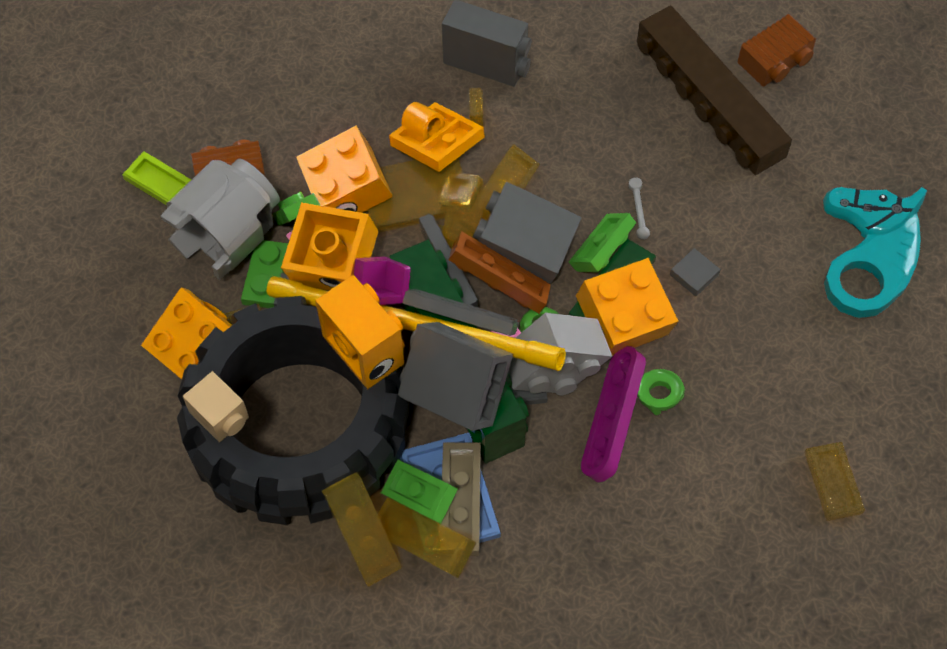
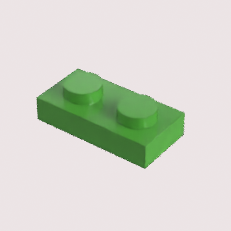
(290, 206)
(602, 242)
(264, 264)
(419, 491)

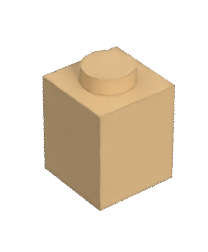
(216, 407)

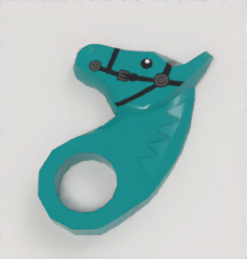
(887, 251)

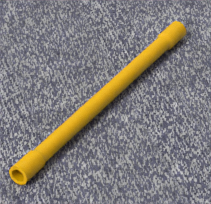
(529, 351)

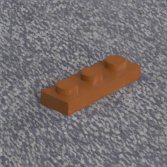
(499, 272)

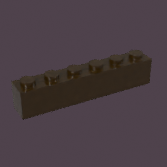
(713, 90)

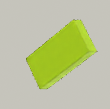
(155, 178)

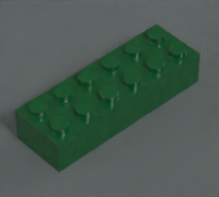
(430, 275)

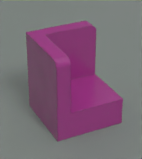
(385, 276)

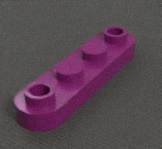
(613, 414)

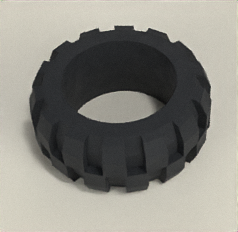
(288, 485)

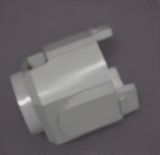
(222, 213)

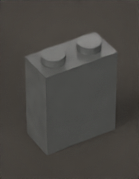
(486, 43)
(528, 230)
(454, 375)

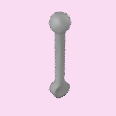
(635, 185)

